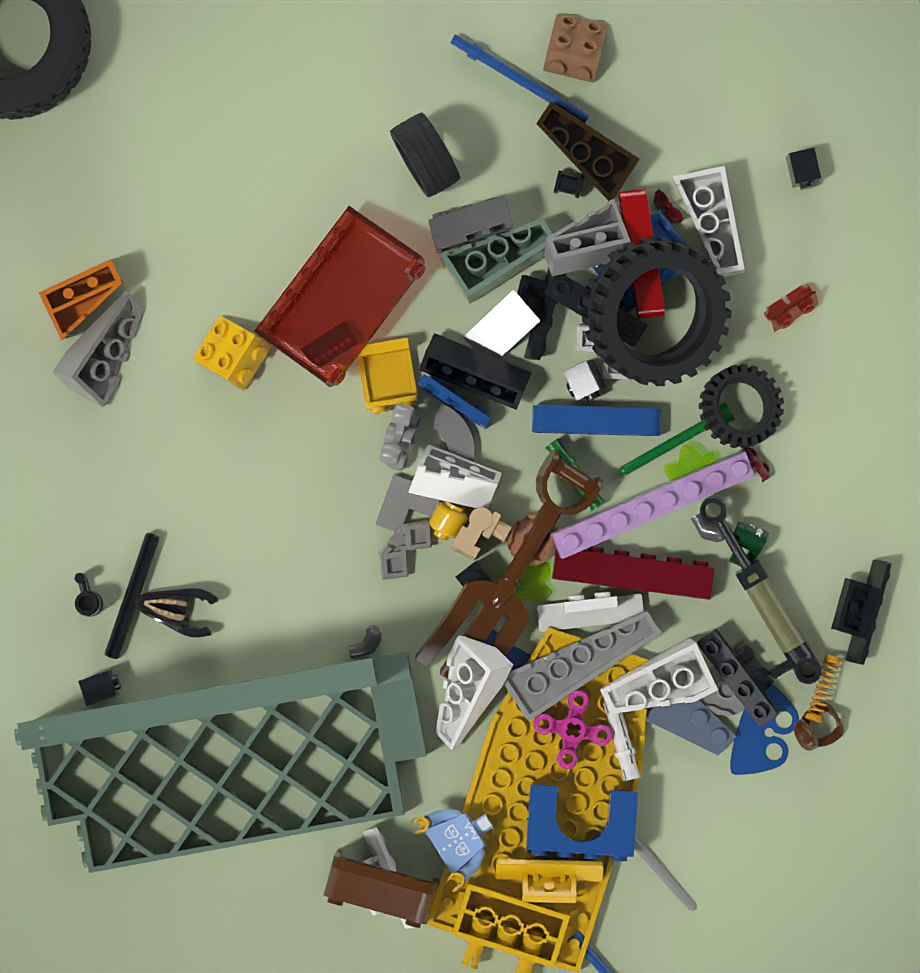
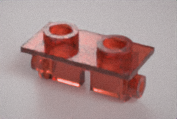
(801, 300)

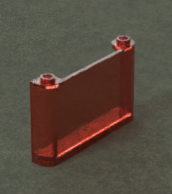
(341, 297)

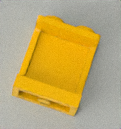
(387, 375)

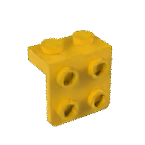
(232, 352)

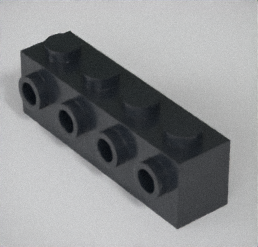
(475, 371)

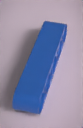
(596, 420)

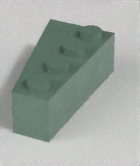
(492, 261)

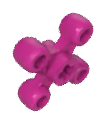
(570, 741)

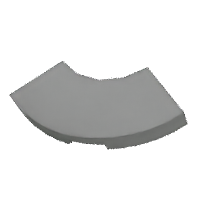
(455, 432)

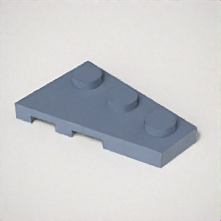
(693, 723)

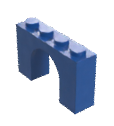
(614, 840)

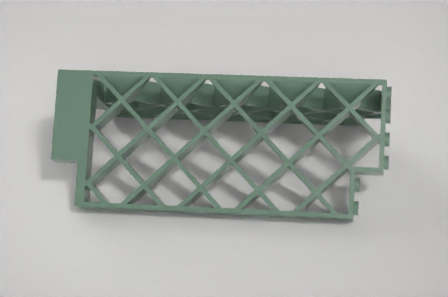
(395, 718)

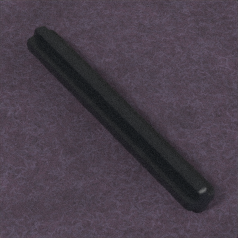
(133, 590)

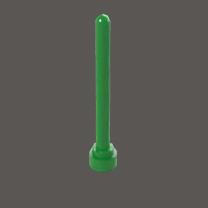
(672, 442)

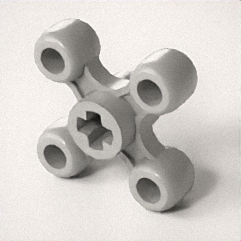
(400, 437)

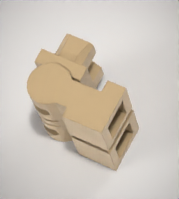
(480, 522)

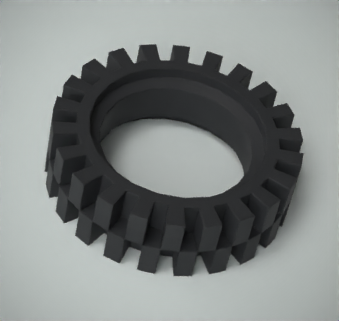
(767, 392)

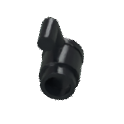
(87, 602)

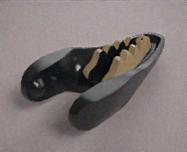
(172, 609)

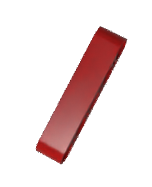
(638, 225)

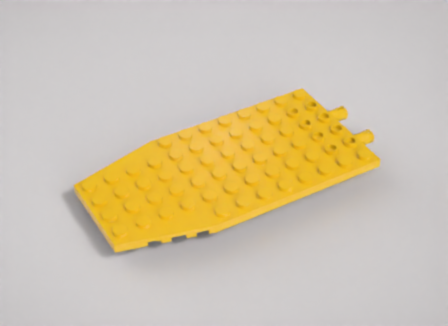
(512, 758)

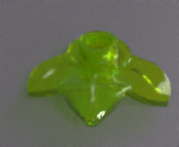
(688, 462)
(533, 583)

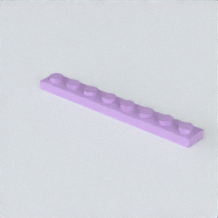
(652, 504)

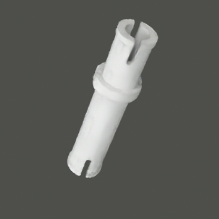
(623, 746)

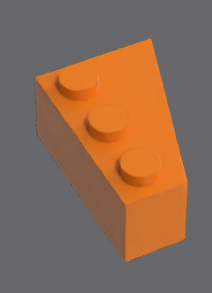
(79, 296)

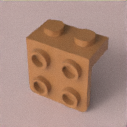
(575, 47)

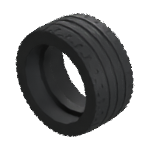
(425, 154)

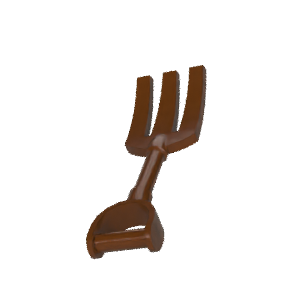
(500, 597)

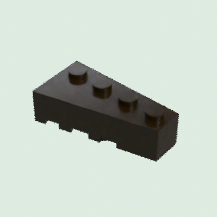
(592, 153)

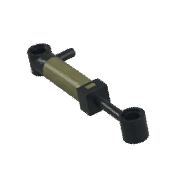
(767, 602)

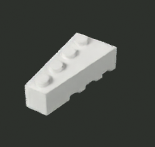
(711, 209)

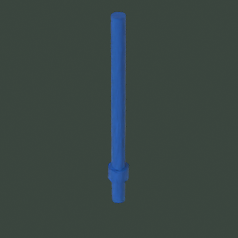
(476, 53)

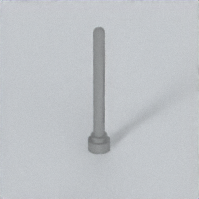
(664, 875)

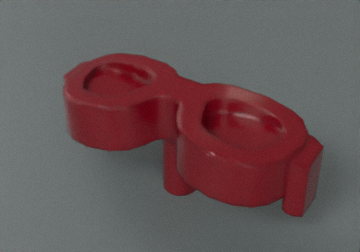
(661, 201)
(760, 465)

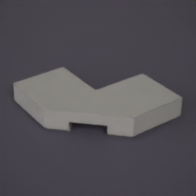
(394, 553)

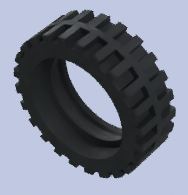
(702, 334)

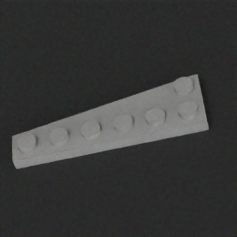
(557, 675)

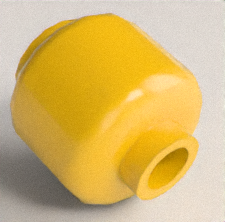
(448, 519)

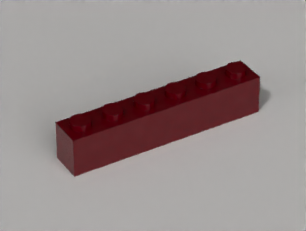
(635, 573)

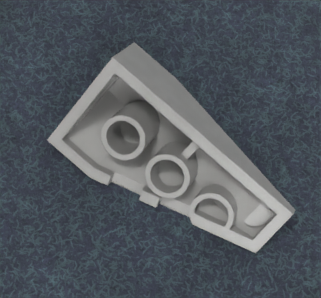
(96, 357)

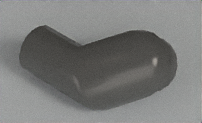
(706, 530)
(369, 643)

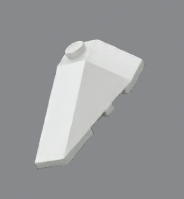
(472, 682)

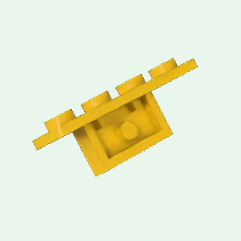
(549, 879)

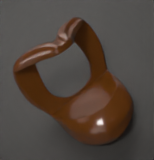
(806, 736)

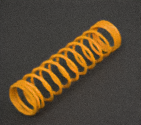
(814, 717)

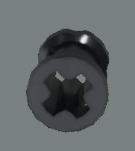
(568, 184)

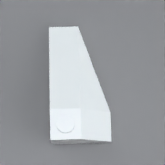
(666, 679)

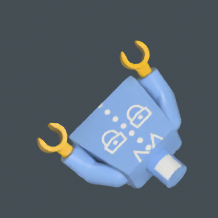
(456, 841)

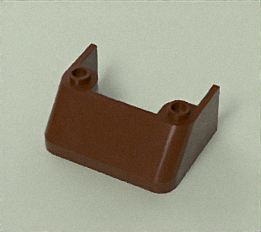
(380, 890)

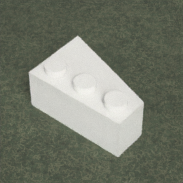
(454, 479)

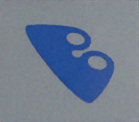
(751, 743)

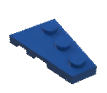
(454, 400)

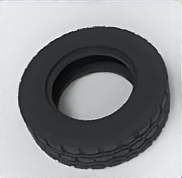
(57, 69)

